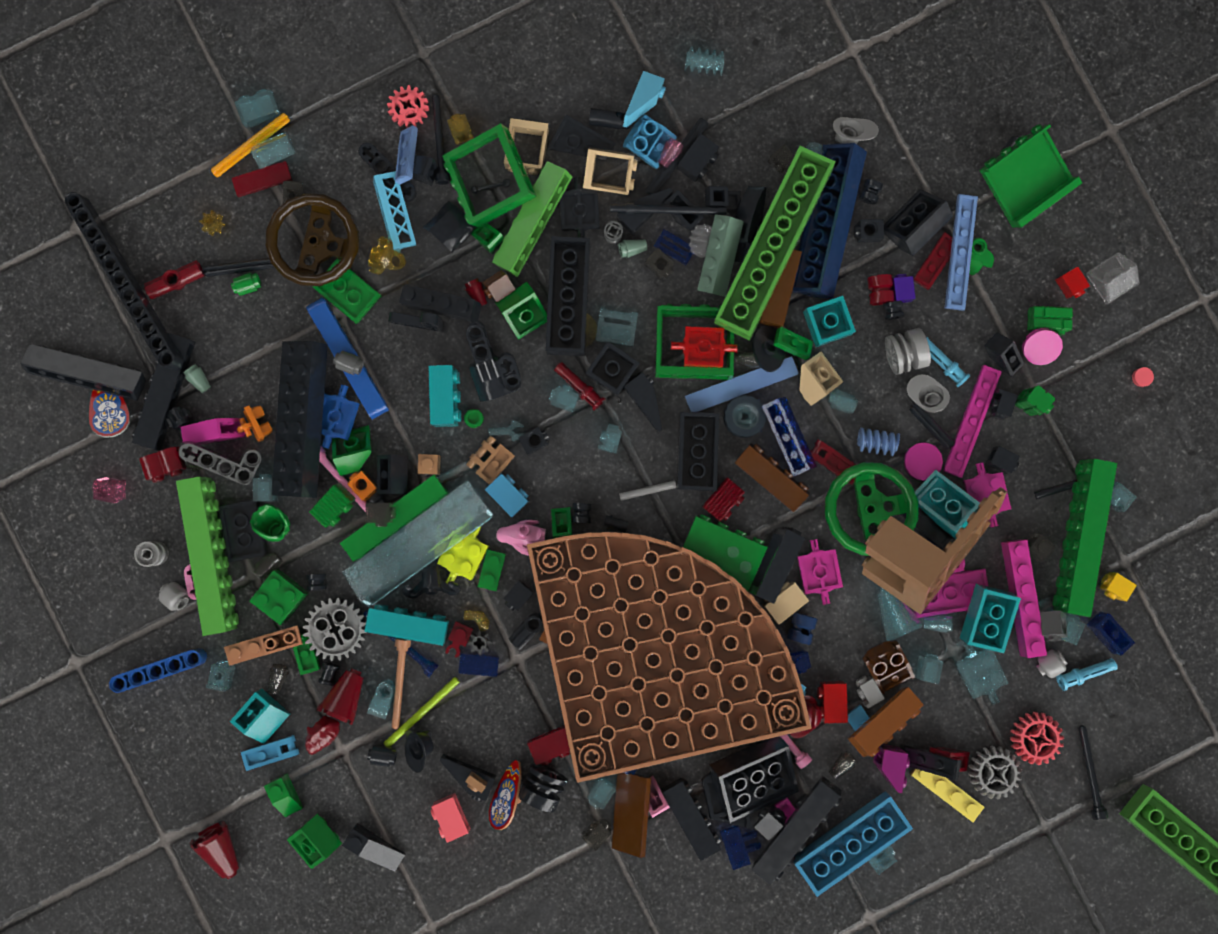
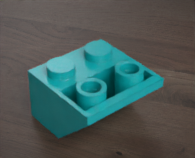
(260, 716)

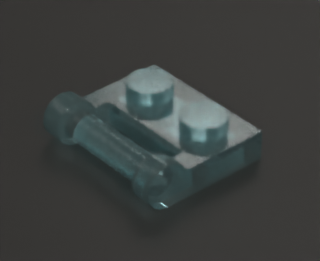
(614, 332)

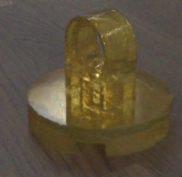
(382, 255)

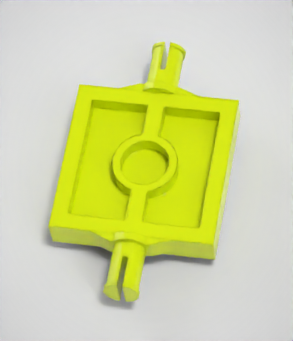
(464, 557)

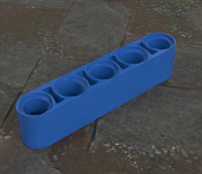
(149, 673)

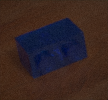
(1110, 633)

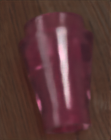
(670, 152)

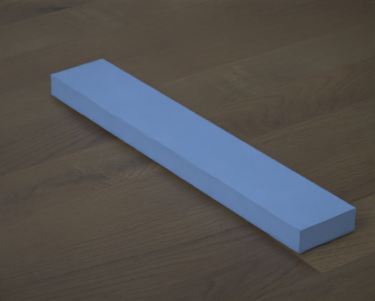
(961, 252)
(739, 386)

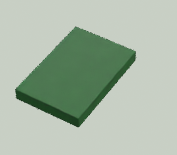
(349, 294)

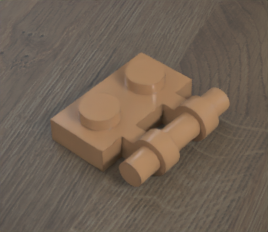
(494, 464)

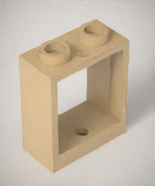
(532, 128)
(589, 171)

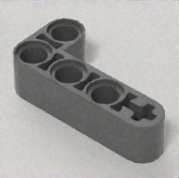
(217, 459)

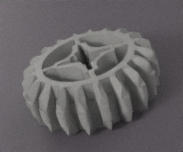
(1008, 763)

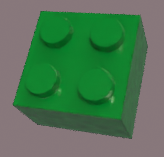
(279, 597)

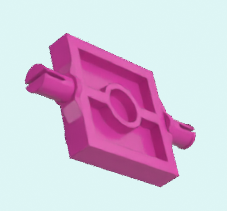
(984, 485)
(819, 571)

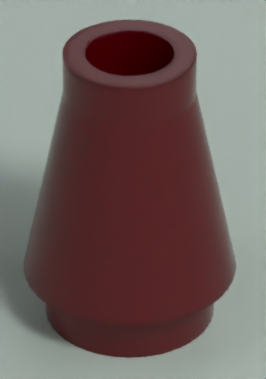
(475, 291)

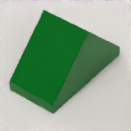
(488, 237)
(561, 522)

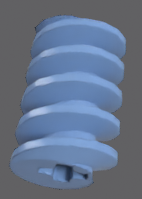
(878, 441)

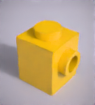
(1117, 586)

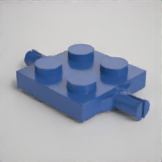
(338, 416)

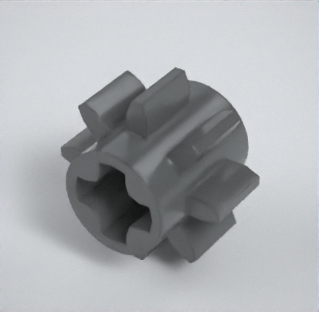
(476, 646)

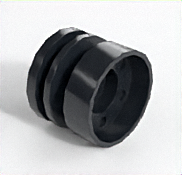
(542, 787)

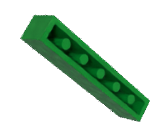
(407, 510)

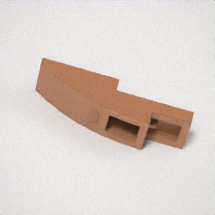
(263, 645)

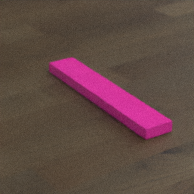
(972, 421)

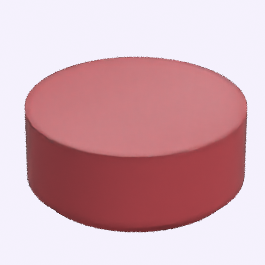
(1142, 377)

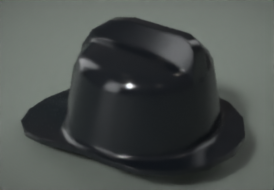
(417, 748)

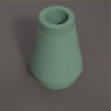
(629, 248)
(197, 378)

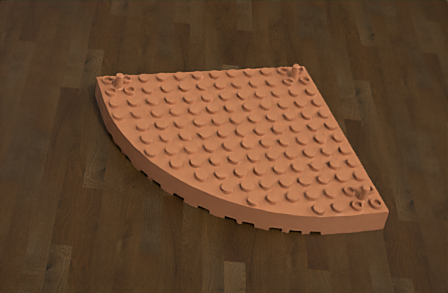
(658, 653)

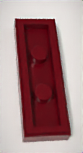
(261, 179)
(934, 262)

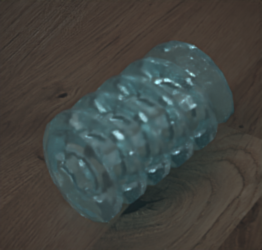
(704, 61)

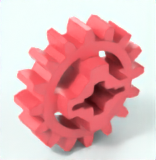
(407, 98)

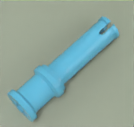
(950, 368)
(1079, 676)

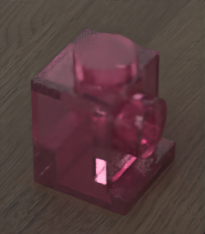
(109, 489)

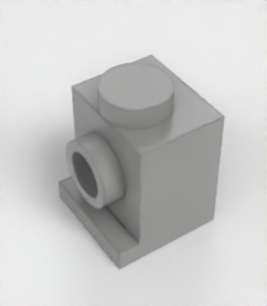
(869, 691)

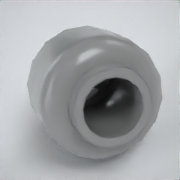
(173, 596)
(1052, 664)

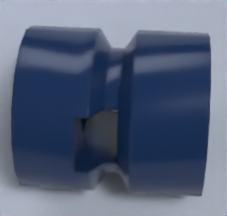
(802, 621)

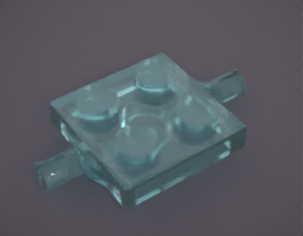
(981, 673)

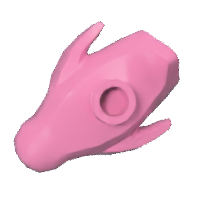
(521, 534)

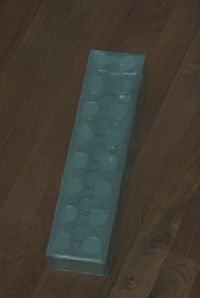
(417, 544)

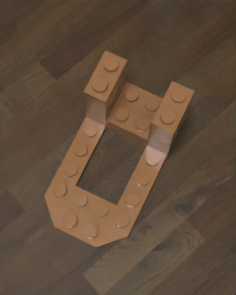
(913, 566)

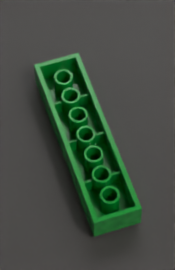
(1084, 537)

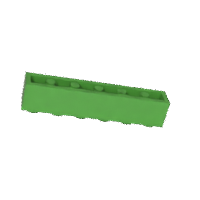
(532, 219)

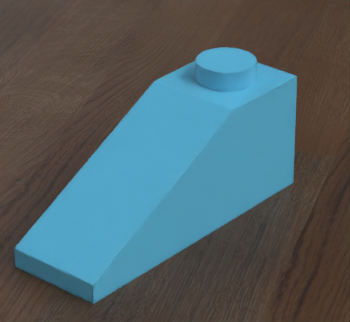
(645, 97)

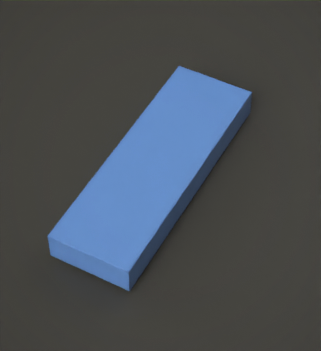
(406, 155)

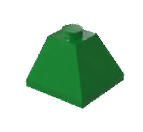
(351, 453)

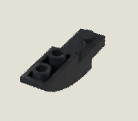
(750, 212)

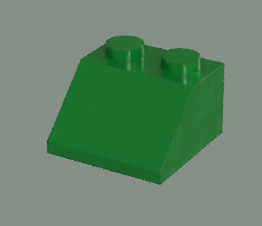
(522, 310)
(314, 841)

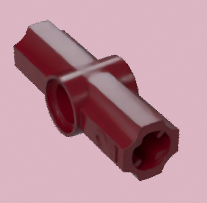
(163, 285)

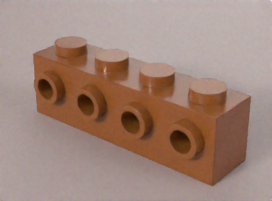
(885, 722)

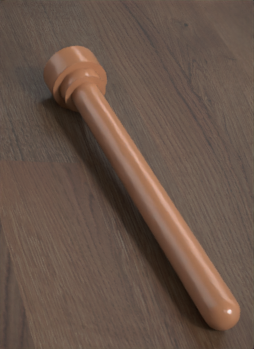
(402, 646)

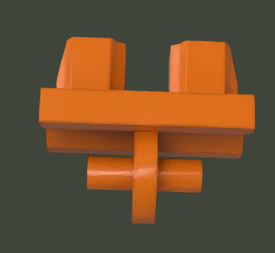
(251, 415)

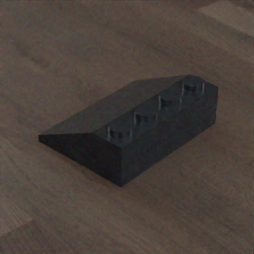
(754, 777)

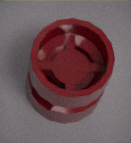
(880, 288)

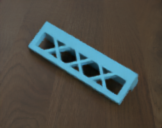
(387, 214)

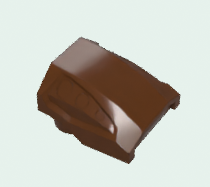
(888, 665)

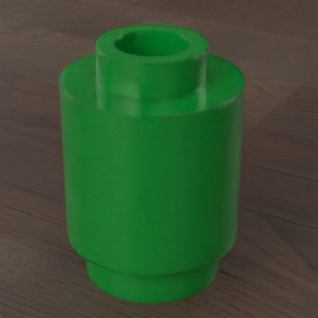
(246, 284)

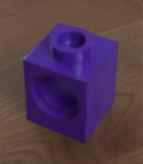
(903, 288)

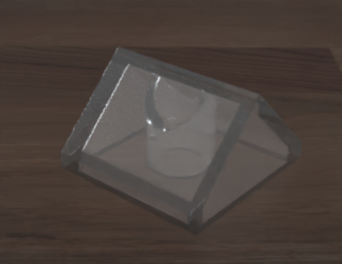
(1114, 277)

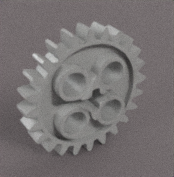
(318, 636)

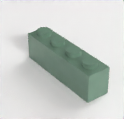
(720, 255)

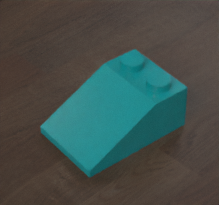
(946, 503)

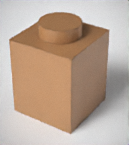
(429, 464)

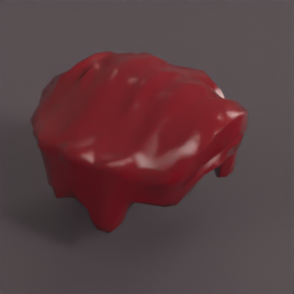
(321, 734)

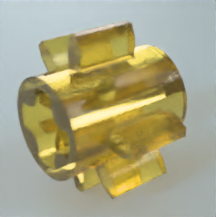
(210, 218)

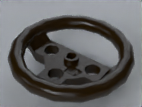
(320, 209)

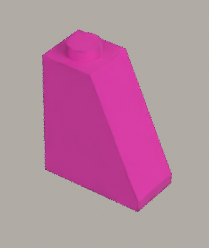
(212, 431)

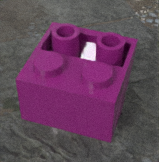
(892, 764)

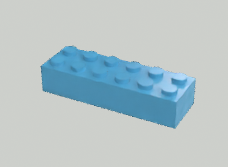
(851, 843)

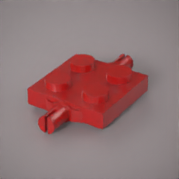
(704, 347)

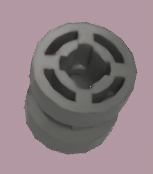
(613, 236)

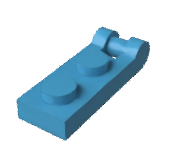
(269, 753)

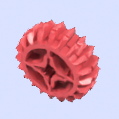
(1035, 753)

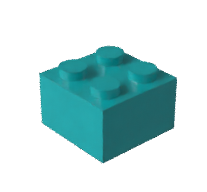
(829, 321)

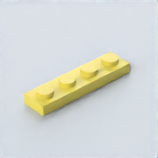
(949, 793)

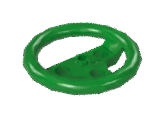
(864, 476)

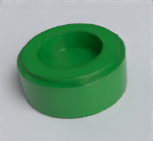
(473, 418)

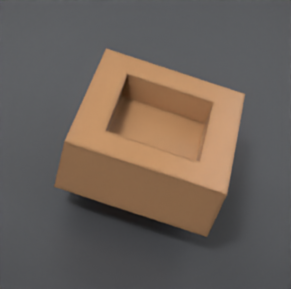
(475, 782)

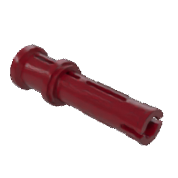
(586, 392)

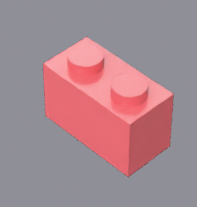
(450, 818)

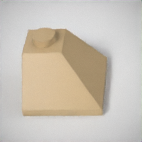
(818, 379)

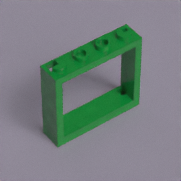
(527, 192)
(687, 310)

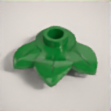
(980, 258)

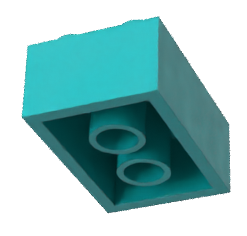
(444, 396)
(990, 618)

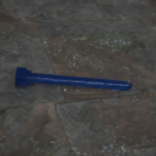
(428, 666)

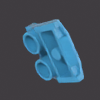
(648, 140)

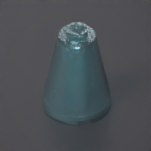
(896, 616)

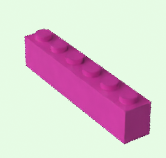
(1022, 584)

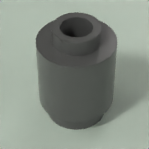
(348, 363)

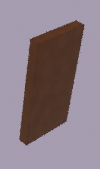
(631, 814)

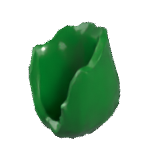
(270, 523)

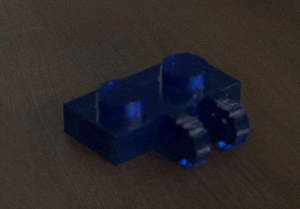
(736, 848)

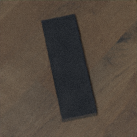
(933, 762)

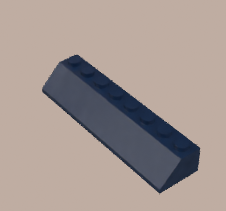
(829, 223)

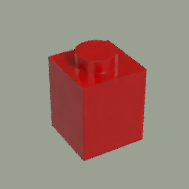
(1073, 283)

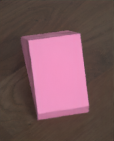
(657, 801)

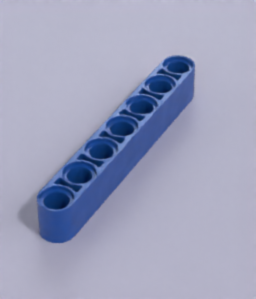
(338, 341)

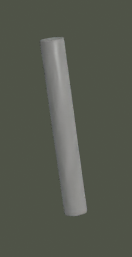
(647, 490)

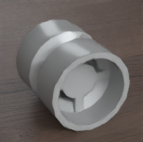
(151, 553)

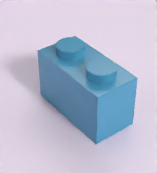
(507, 494)

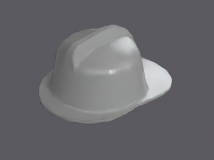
(854, 130)
(928, 393)

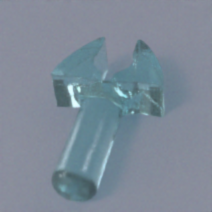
(507, 430)

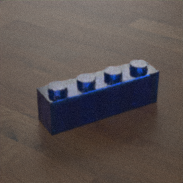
(789, 436)

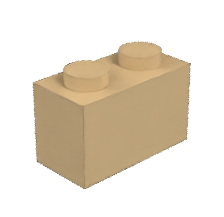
(788, 602)

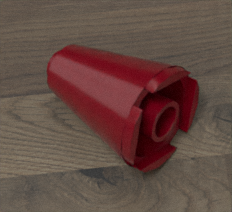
(343, 697)
(217, 850)

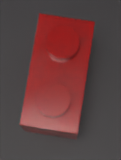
(833, 701)

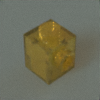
(460, 128)

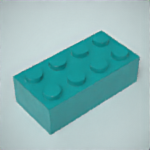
(407, 625)

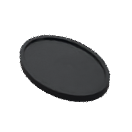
(765, 354)

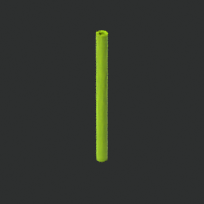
(421, 712)

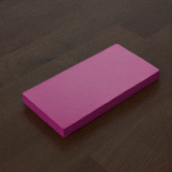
(955, 593)

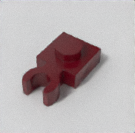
(460, 636)

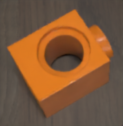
(370, 489)

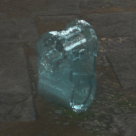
(382, 702)

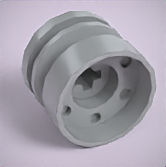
(907, 351)

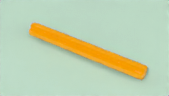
(245, 148)

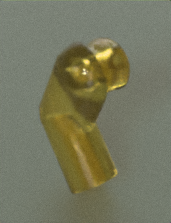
(479, 617)

